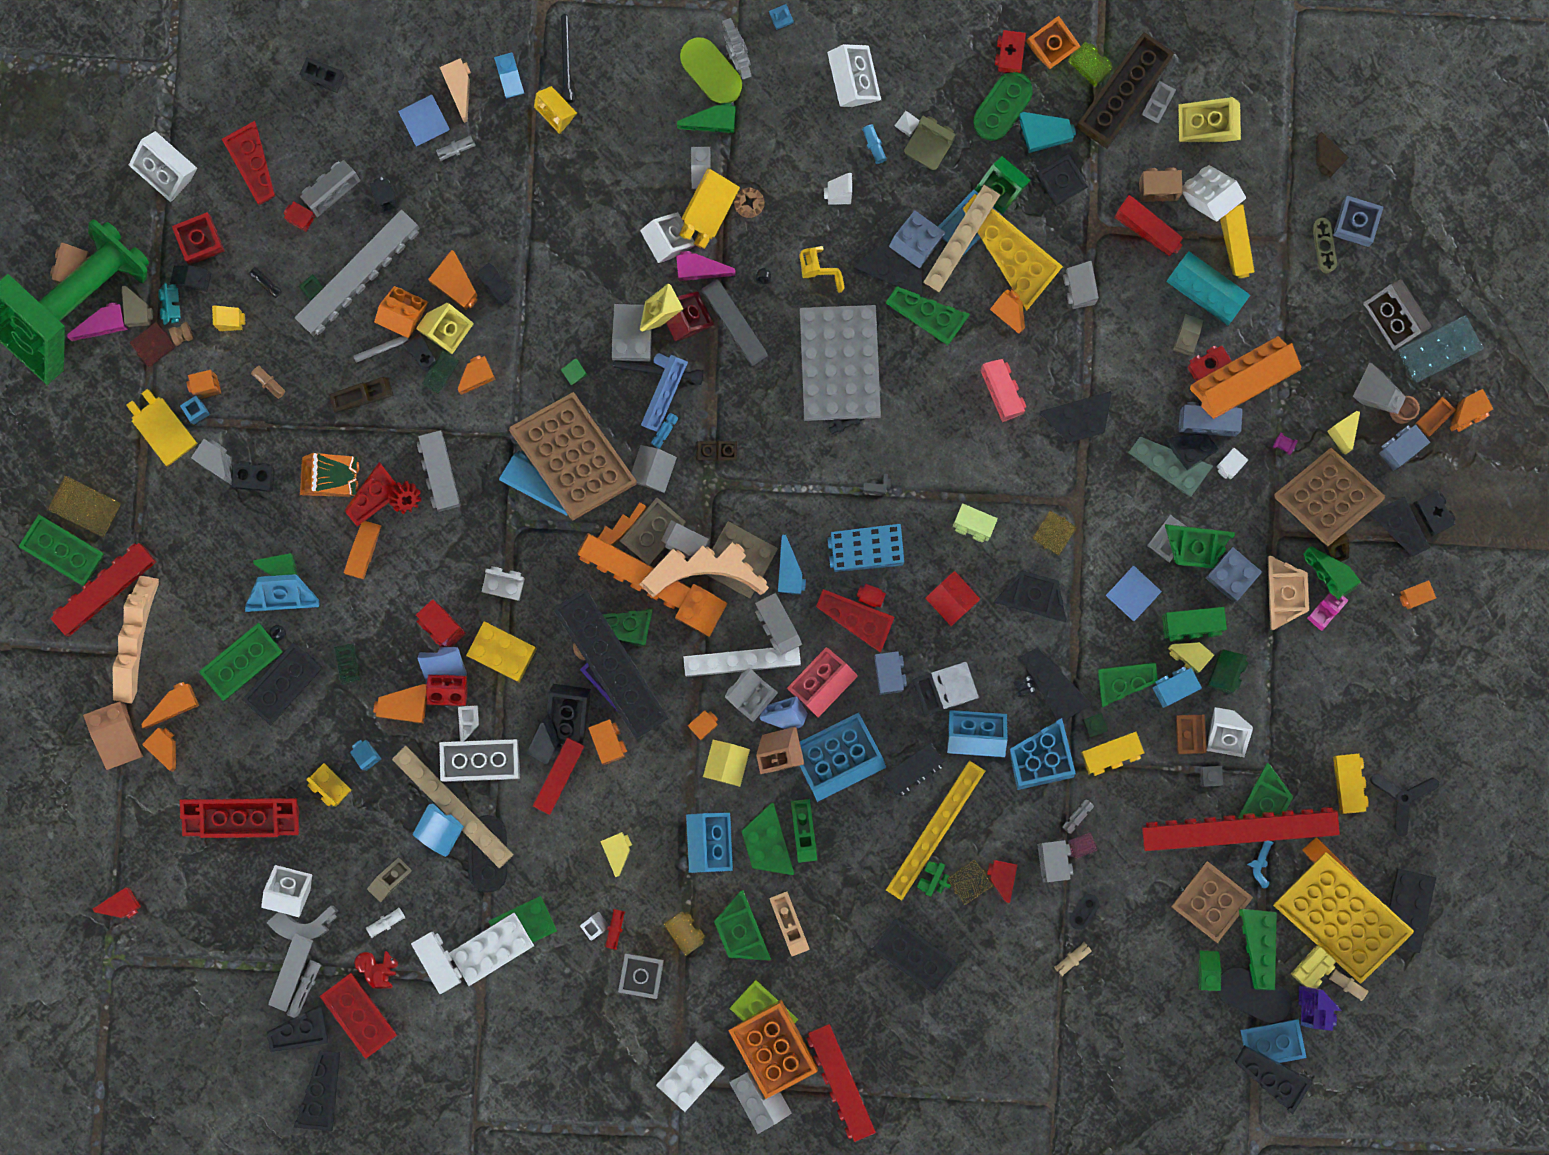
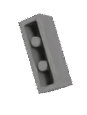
(777, 624)

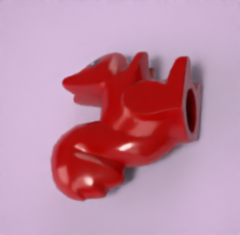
(376, 974)

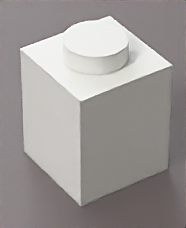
(1231, 464)

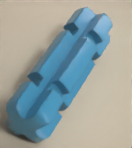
(664, 430)

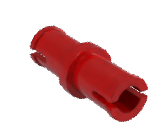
(615, 929)

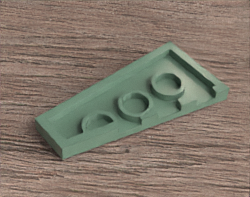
(1167, 465)

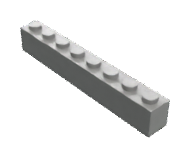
(357, 273)

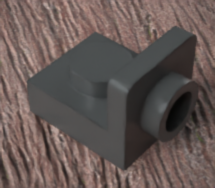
(874, 487)

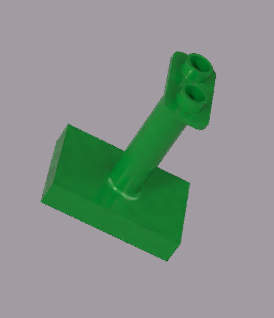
(34, 327)

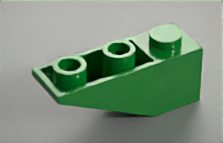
(1334, 573)

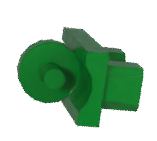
(927, 886)

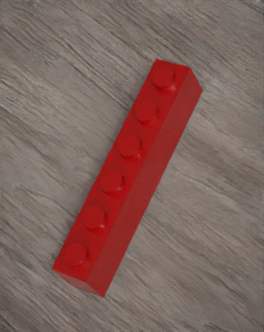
(103, 589)
(841, 1081)

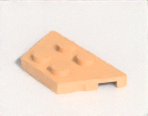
(1286, 592)

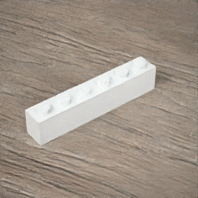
(739, 661)

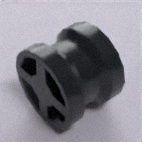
(1024, 686)

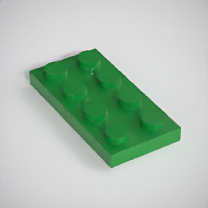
(61, 550)
(241, 662)

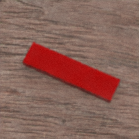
(558, 776)

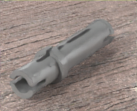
(304, 988)

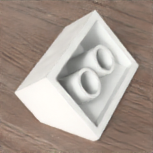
(854, 75)
(162, 166)

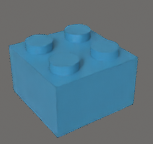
(1177, 687)

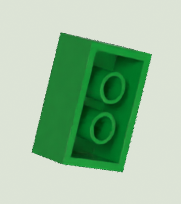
(1194, 623)

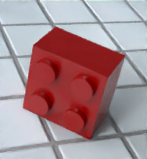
(198, 238)

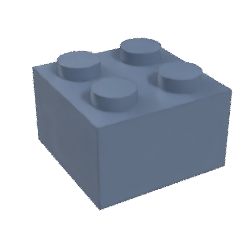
(1358, 221)
(917, 239)
(1400, 450)
(1233, 574)
(889, 673)

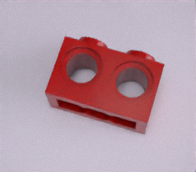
(446, 690)

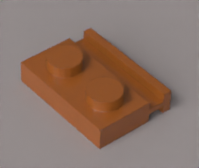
(1190, 734)

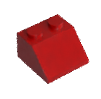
(952, 598)

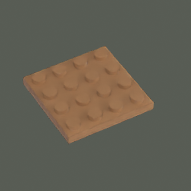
(1329, 496)

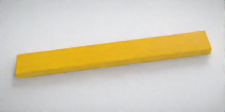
(935, 830)

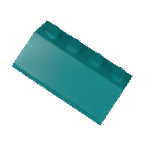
(1208, 288)

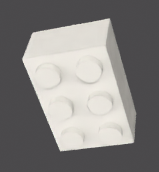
(1212, 193)
(690, 1076)

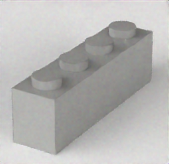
(439, 470)

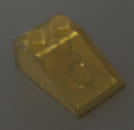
(84, 506)

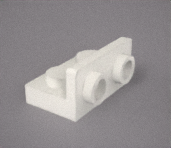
(503, 584)

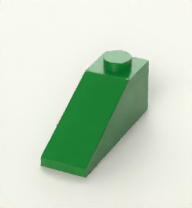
(714, 119)
(804, 830)

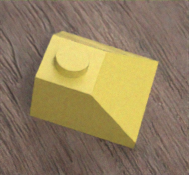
(445, 327)

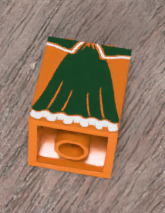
(329, 475)

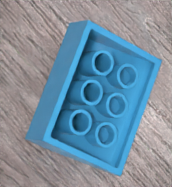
(839, 757)

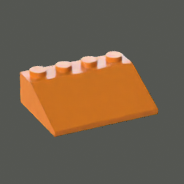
(773, 1049)

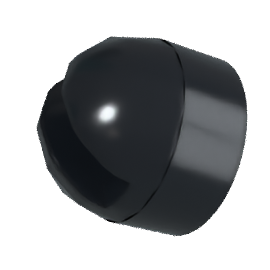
(763, 276)
(281, 634)

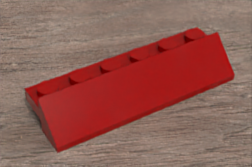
(239, 817)

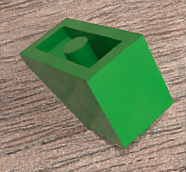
(277, 565)
(1209, 971)

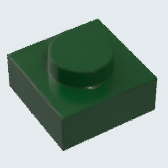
(1095, 725)

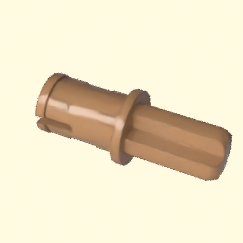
(268, 382)

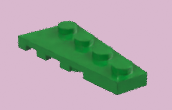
(1261, 946)

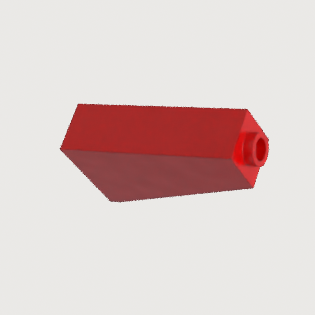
(1148, 226)

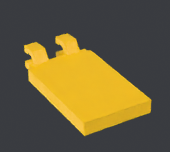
(708, 207)
(162, 428)

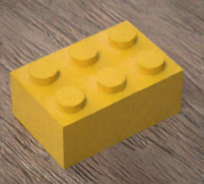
(501, 651)

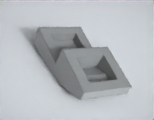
(1158, 102)

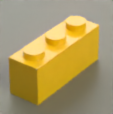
(1112, 753)
(1350, 783)

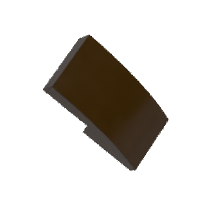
(716, 451)

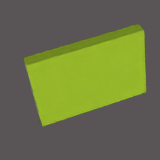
(753, 1001)

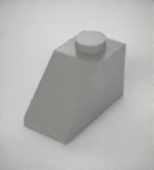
(699, 164)

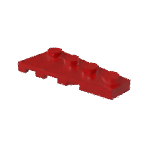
(250, 160)
(862, 621)

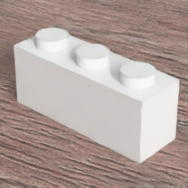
(437, 962)

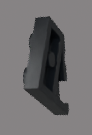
(1192, 449)

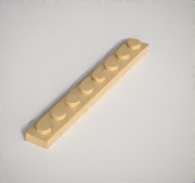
(450, 804)

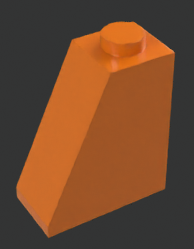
(454, 282)
(403, 705)

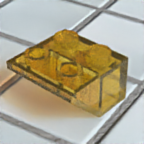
(684, 932)

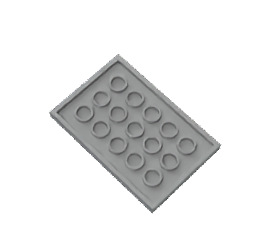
(840, 362)

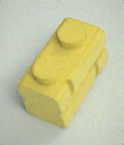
(1314, 967)

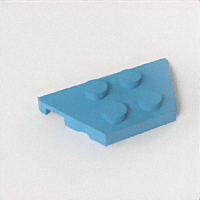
(280, 593)

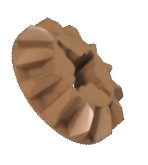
(746, 210)

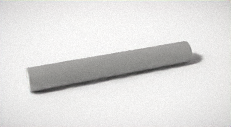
(380, 348)

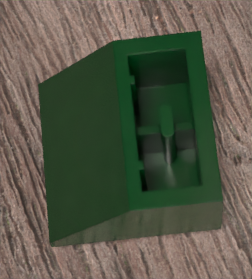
(1227, 671)

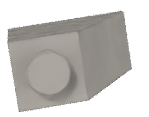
(1378, 391)

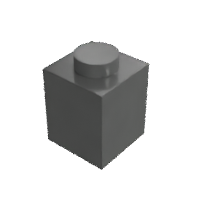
(1211, 776)

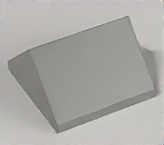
(653, 468)

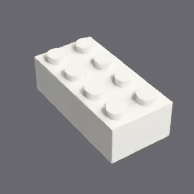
(479, 760)

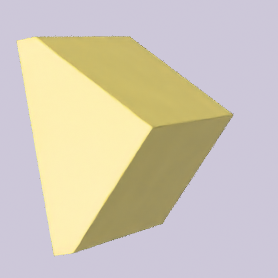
(660, 308)
(1345, 432)
(726, 763)

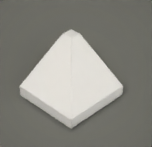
(907, 123)

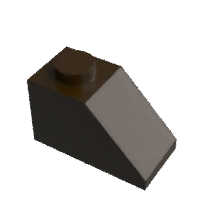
(1328, 155)

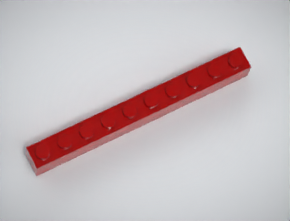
(1240, 830)

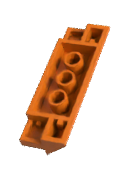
(1246, 377)

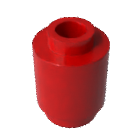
(871, 595)

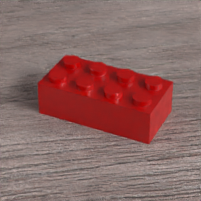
(440, 624)

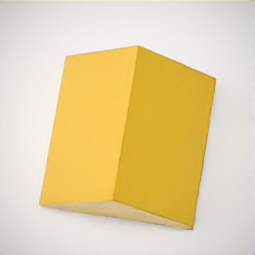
(554, 108)

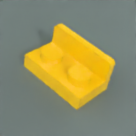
(328, 785)

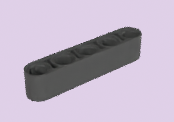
(734, 322)

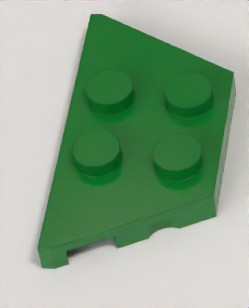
(1197, 545)
(1267, 795)
(766, 843)
(740, 931)

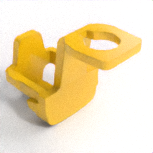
(813, 268)

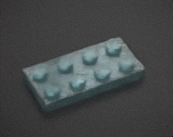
(1440, 349)

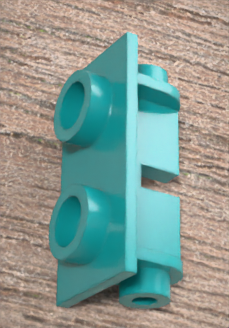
(169, 311)

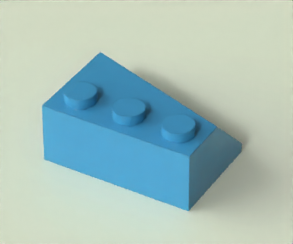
(1043, 758)

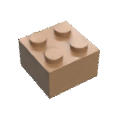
(1160, 185)

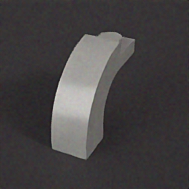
(288, 927)

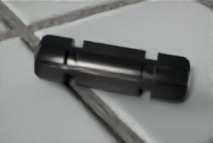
(266, 283)

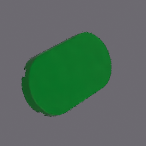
(1003, 106)

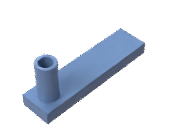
(665, 390)

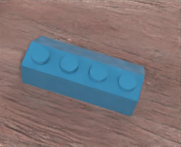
(524, 477)

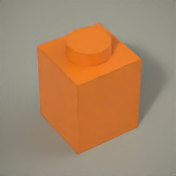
(703, 724)

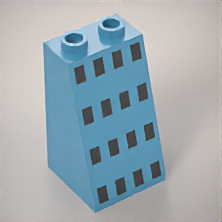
(866, 548)

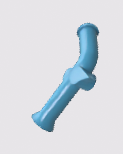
(1261, 862)

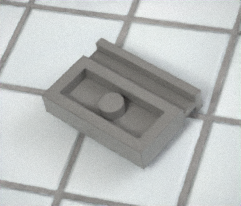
(1160, 541)

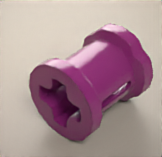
(1285, 443)

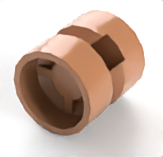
(1407, 412)

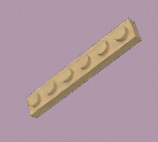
(961, 238)

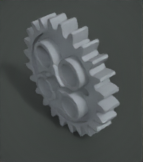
(736, 48)

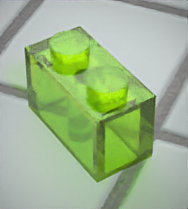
(1090, 63)

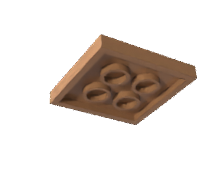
(1211, 902)

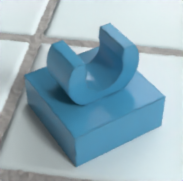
(781, 17)

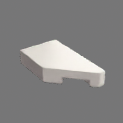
(467, 721)

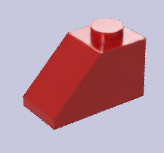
(1002, 877)
(119, 905)

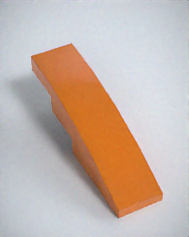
(622, 527)

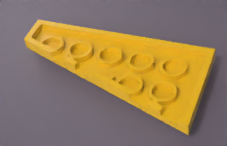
(1018, 257)

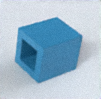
(194, 410)

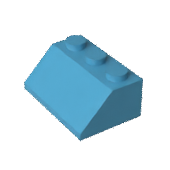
(977, 733)
(709, 842)

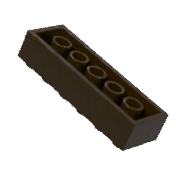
(1125, 90)

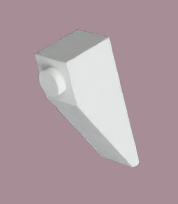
(839, 190)

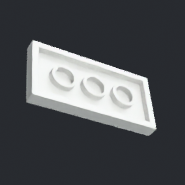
(491, 949)

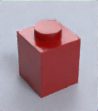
(299, 216)

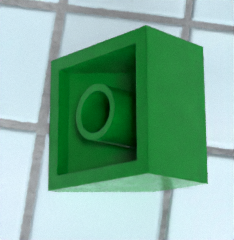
(1006, 181)

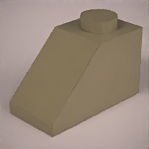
(135, 309)
(1188, 335)
(389, 879)

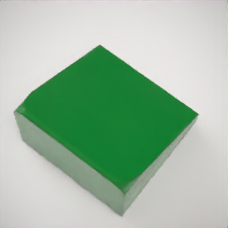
(574, 372)

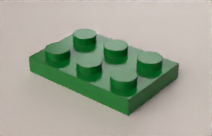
(533, 917)

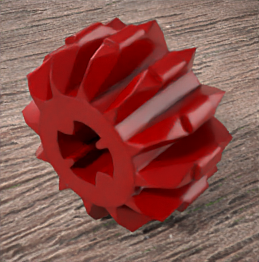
(402, 504)

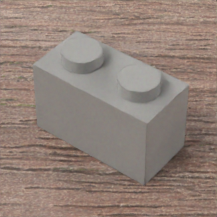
(683, 539)

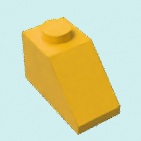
(228, 318)

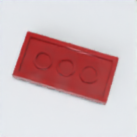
(358, 1015)

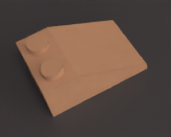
(113, 735)

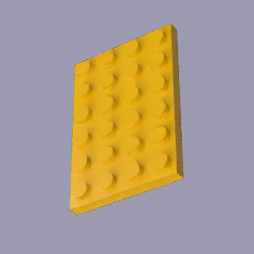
(1343, 917)

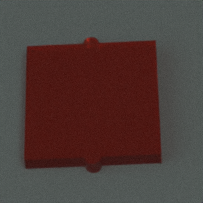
(152, 344)

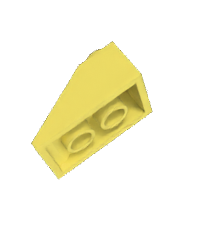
(1210, 121)

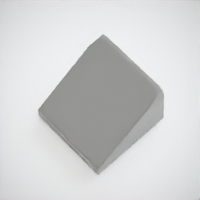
(594, 926)

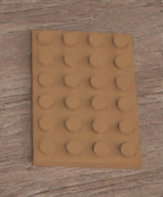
(572, 456)

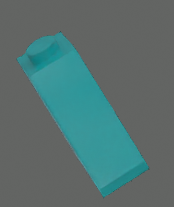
(1045, 131)

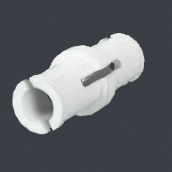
(385, 922)

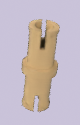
(1073, 959)
(1348, 985)

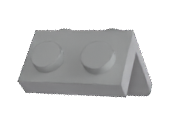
(750, 694)

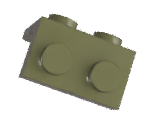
(929, 142)

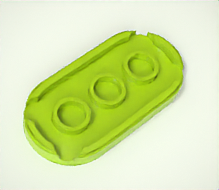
(711, 70)

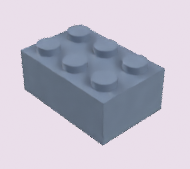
(1196, 420)

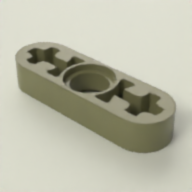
(1331, 258)

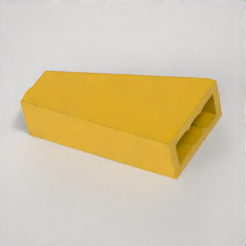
(1237, 242)

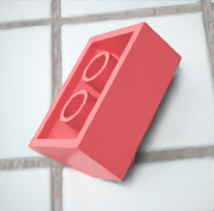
(1003, 389)
(822, 682)

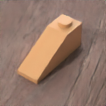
(458, 83)
(789, 924)

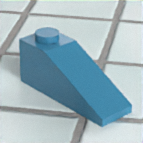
(789, 574)

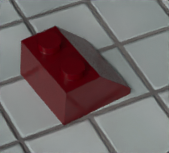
(691, 319)

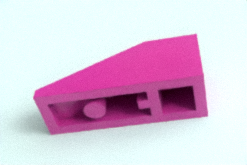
(698, 267)
(104, 321)

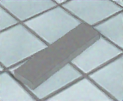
(290, 972)

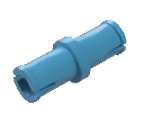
(874, 144)

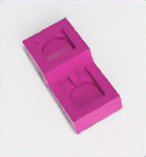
(1326, 610)

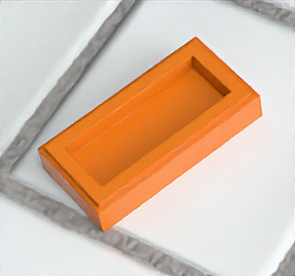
(1435, 416)

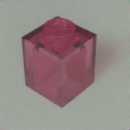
(1082, 845)

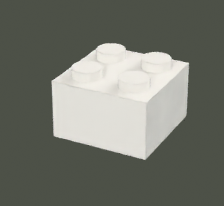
(286, 891)

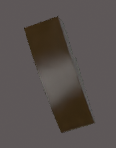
(361, 394)

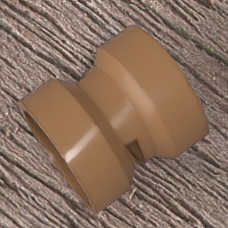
(181, 333)

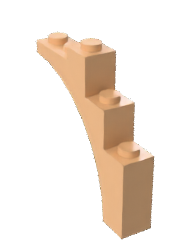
(728, 564)
(131, 638)

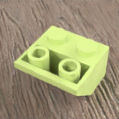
(975, 523)

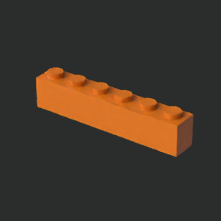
(628, 568)

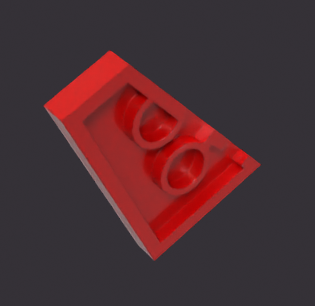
(371, 495)

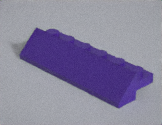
(1317, 1009)

